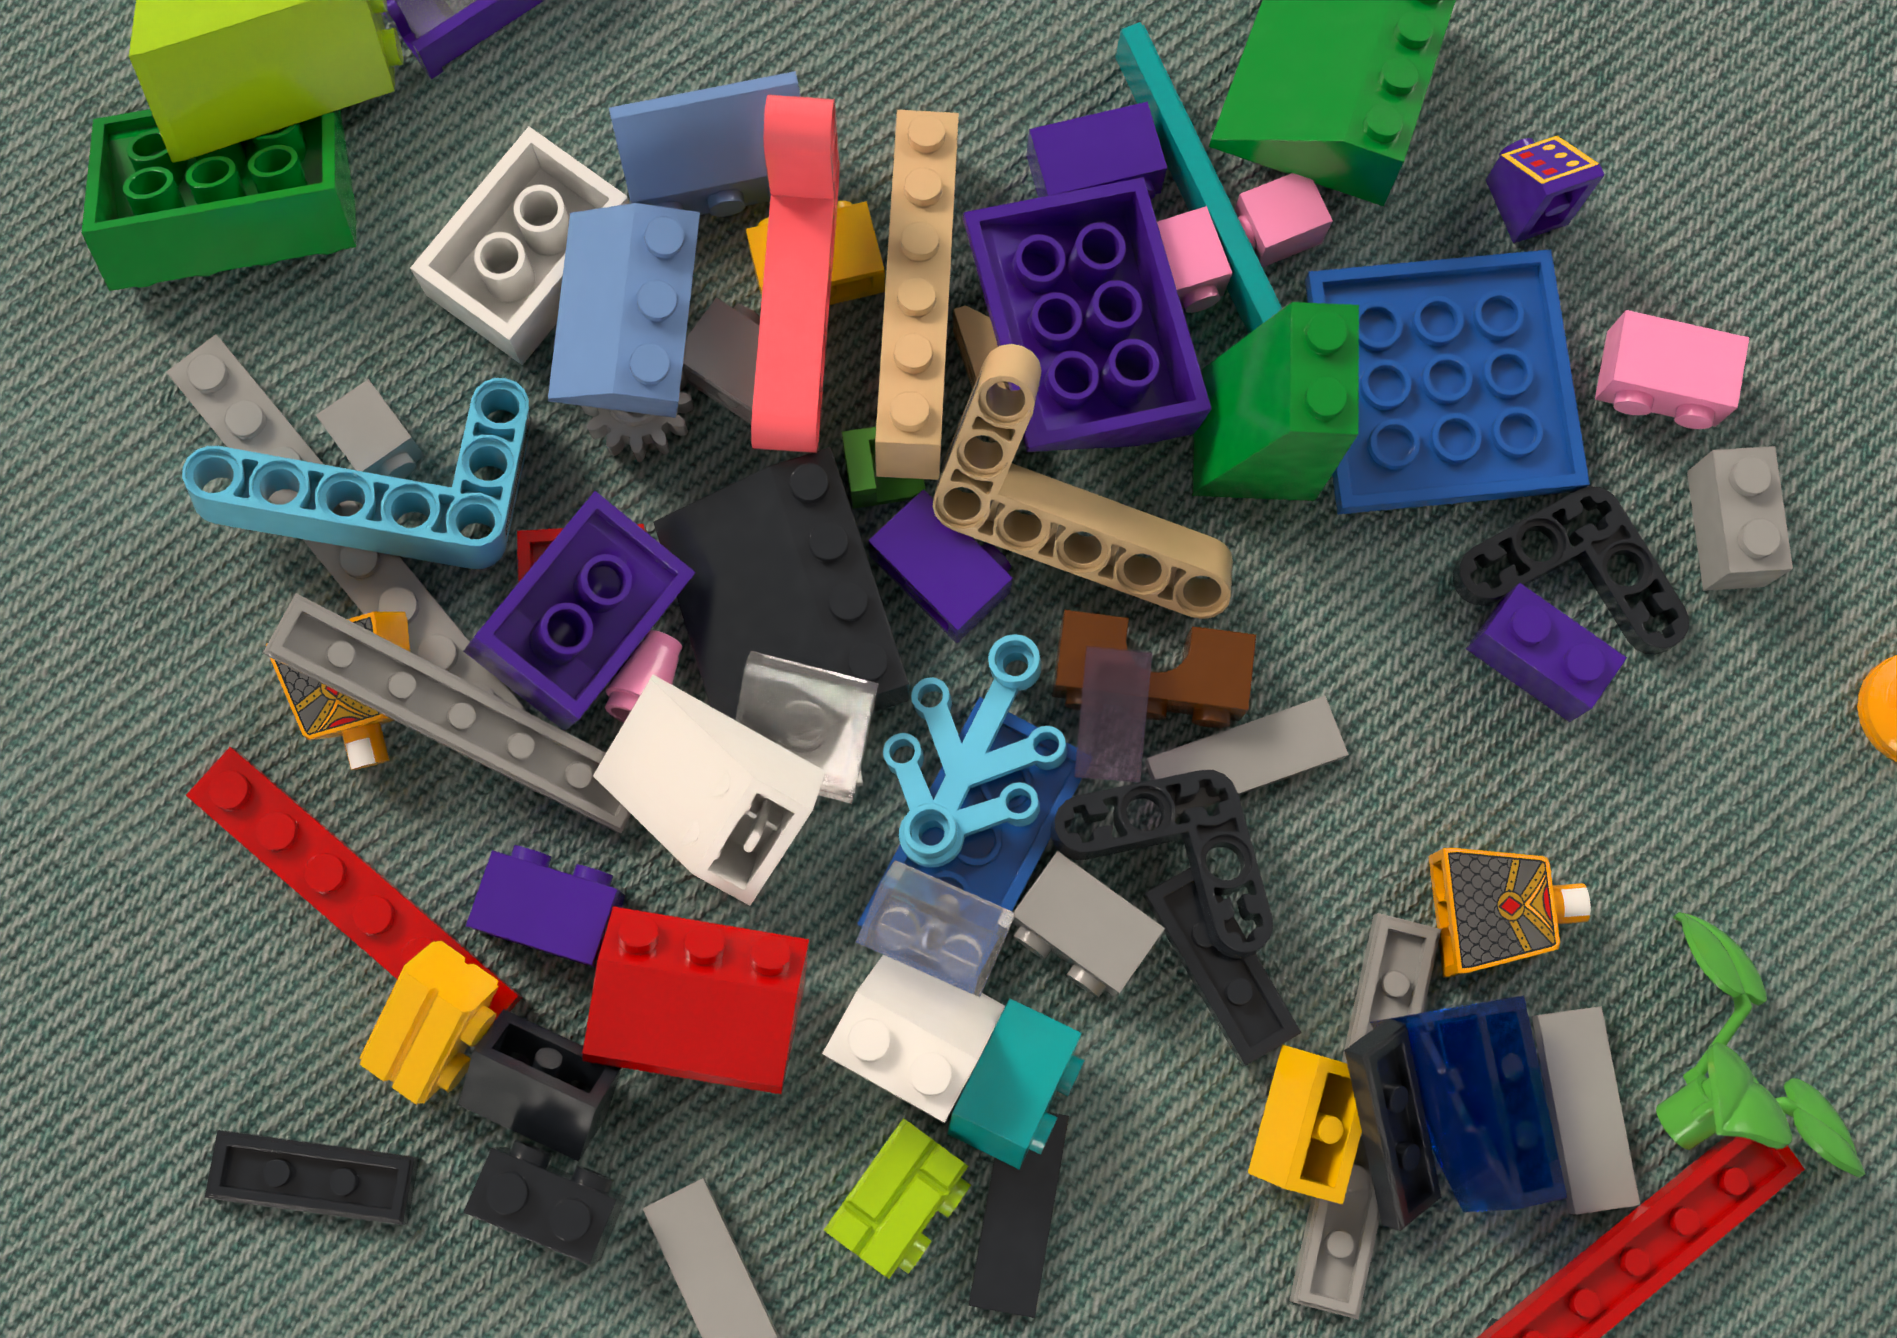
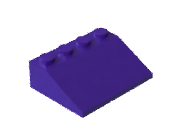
(1099, 308)

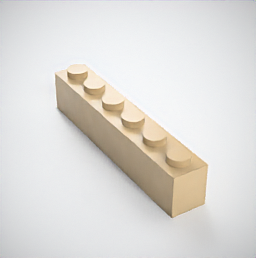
(917, 296)

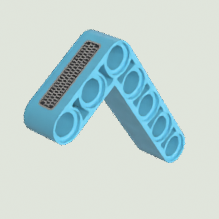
(383, 497)

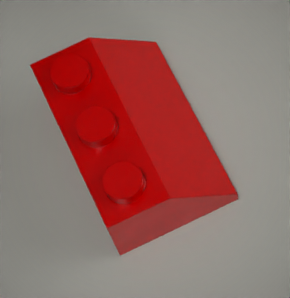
(696, 1000)

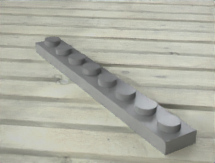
(373, 580)

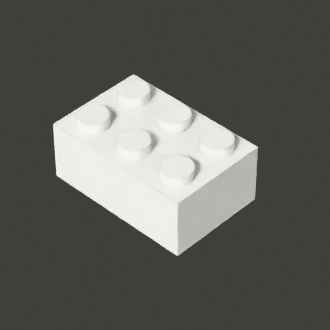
(506, 245)

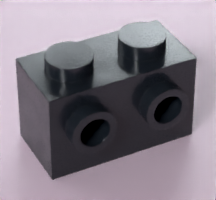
(538, 1085)
(545, 1203)

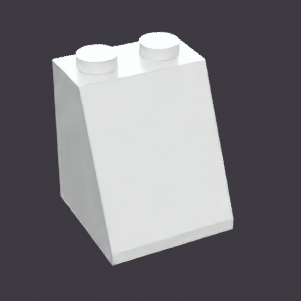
(914, 1035)

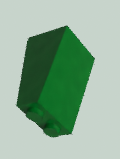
(1281, 406)

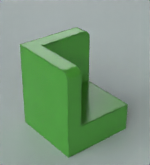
(861, 472)

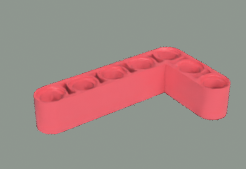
(798, 267)

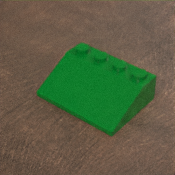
(1333, 89)
(217, 211)

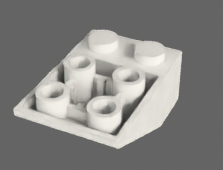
(709, 788)

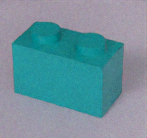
(1015, 1083)

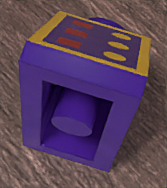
(1541, 185)

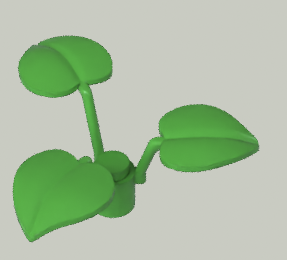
(1732, 1098)

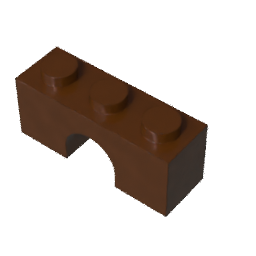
(1208, 684)

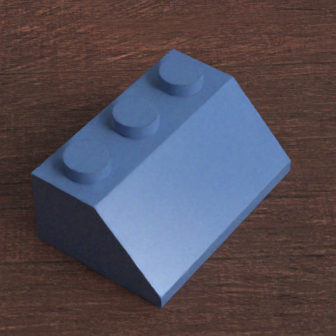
(699, 146)
(624, 308)

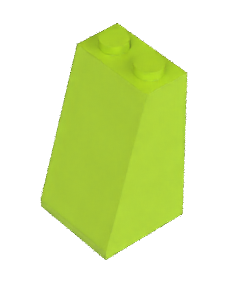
(256, 65)

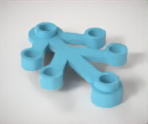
(970, 762)

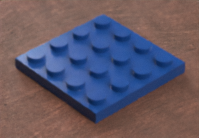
(1457, 383)

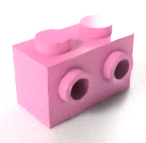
(1671, 370)

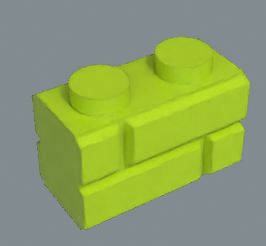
(898, 1199)

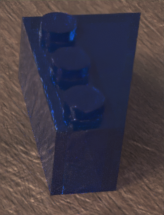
(1486, 1104)

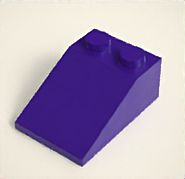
(579, 612)

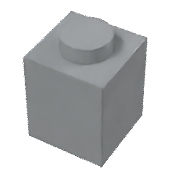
(370, 433)

